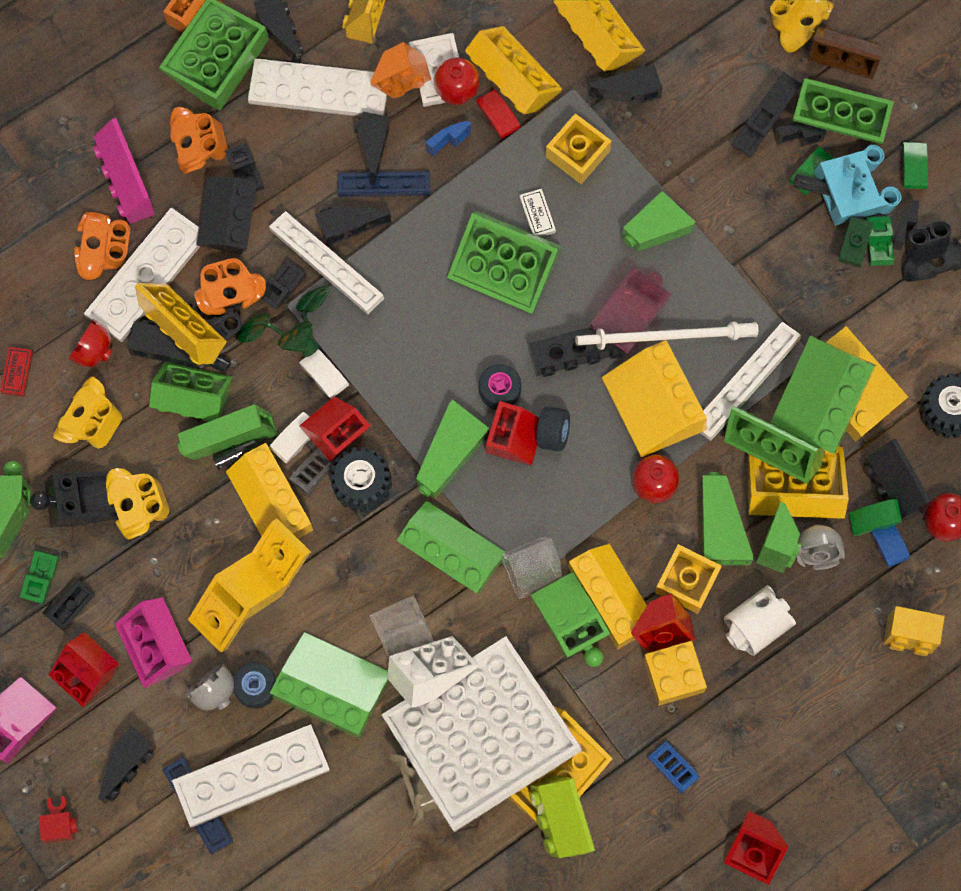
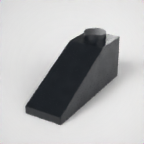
(372, 138)
(346, 222)
(151, 343)

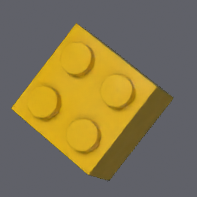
(578, 148)
(688, 578)
(913, 631)
(674, 673)

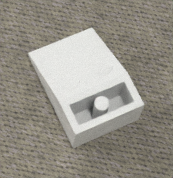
(429, 670)

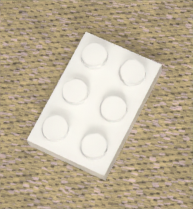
(435, 51)

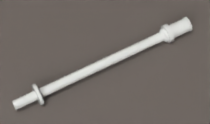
(732, 331)

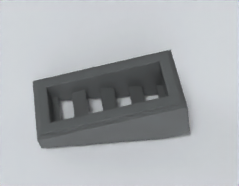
(305, 488)

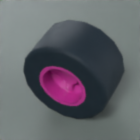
(499, 378)

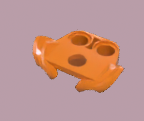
(185, 124)
(92, 262)
(247, 287)

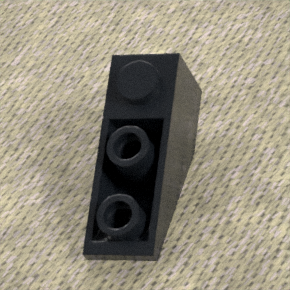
(274, 17)
(632, 86)
(126, 757)

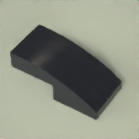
(805, 133)
(244, 165)
(907, 223)
(283, 284)

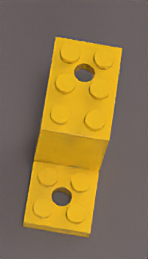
(249, 585)

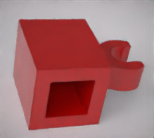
(57, 825)

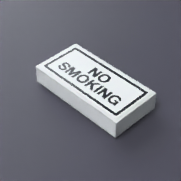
(537, 213)

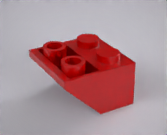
(334, 427)
(513, 434)
(83, 669)

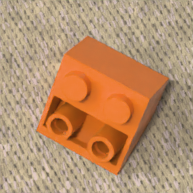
(181, 12)
(400, 71)

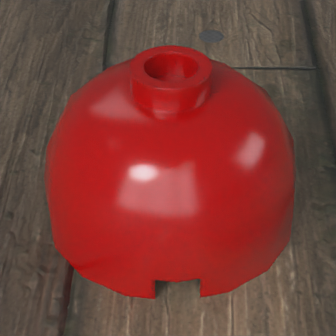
(456, 81)
(92, 346)
(655, 478)
(944, 517)

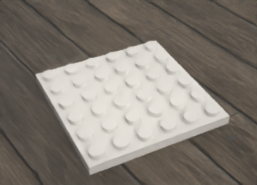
(483, 736)

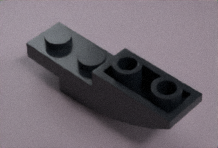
(766, 114)

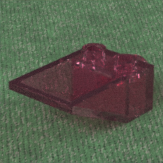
(632, 306)

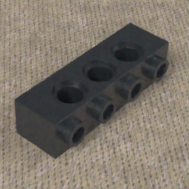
(563, 344)

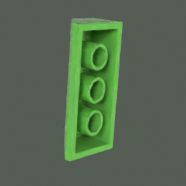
(843, 111)
(773, 445)
(451, 547)

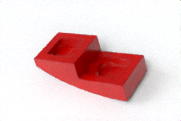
(498, 114)

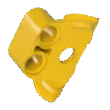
(792, 32)
(97, 421)
(124, 485)

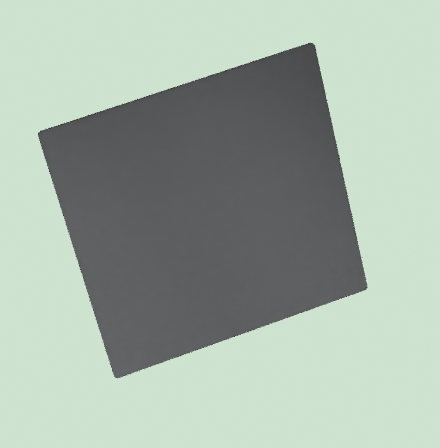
(440, 336)

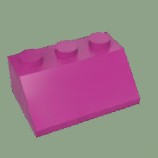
(153, 641)

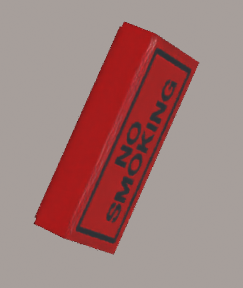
(16, 371)

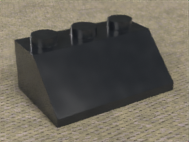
(226, 214)
(896, 479)

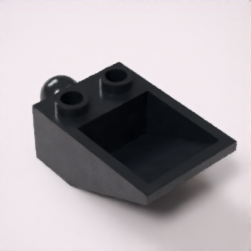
(84, 495)

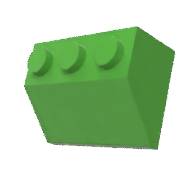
(190, 391)
(781, 541)

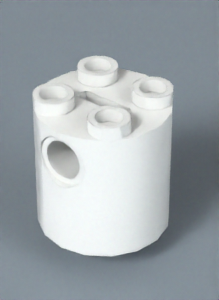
(758, 621)

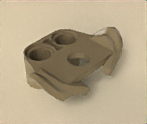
(417, 791)

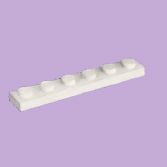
(326, 262)
(749, 378)

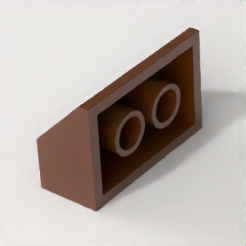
(845, 52)

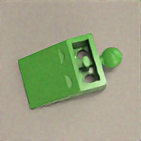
(14, 504)
(568, 615)

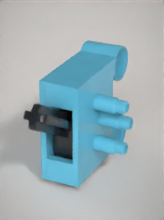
(850, 187)

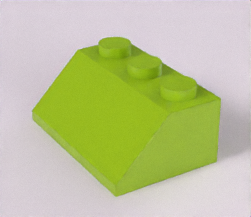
(561, 817)

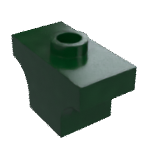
(855, 242)

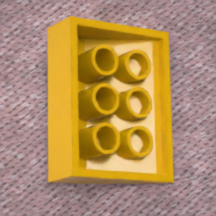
(363, 19)
(881, 393)
(655, 399)
(822, 497)
(582, 767)

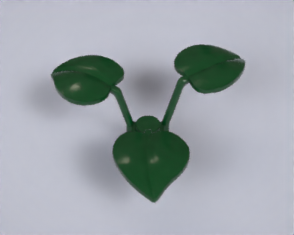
(297, 338)

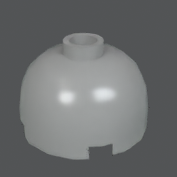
(820, 547)
(212, 689)

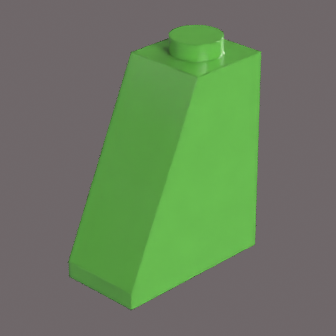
(657, 223)

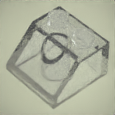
(532, 566)

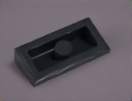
(68, 603)

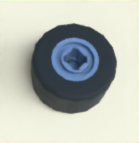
(553, 428)
(261, 680)

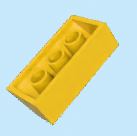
(601, 31)
(512, 69)
(180, 322)
(267, 492)
(610, 591)

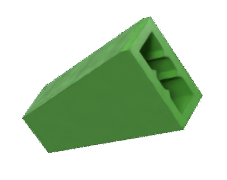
(227, 431)
(451, 448)
(722, 528)

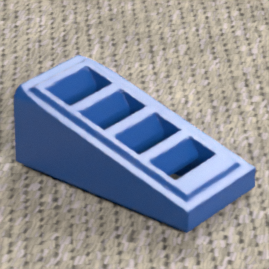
(680, 787)

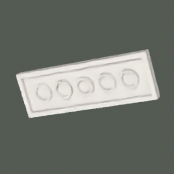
(314, 88)
(154, 261)
(250, 775)

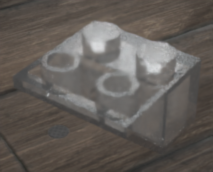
(401, 627)

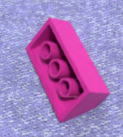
(123, 173)

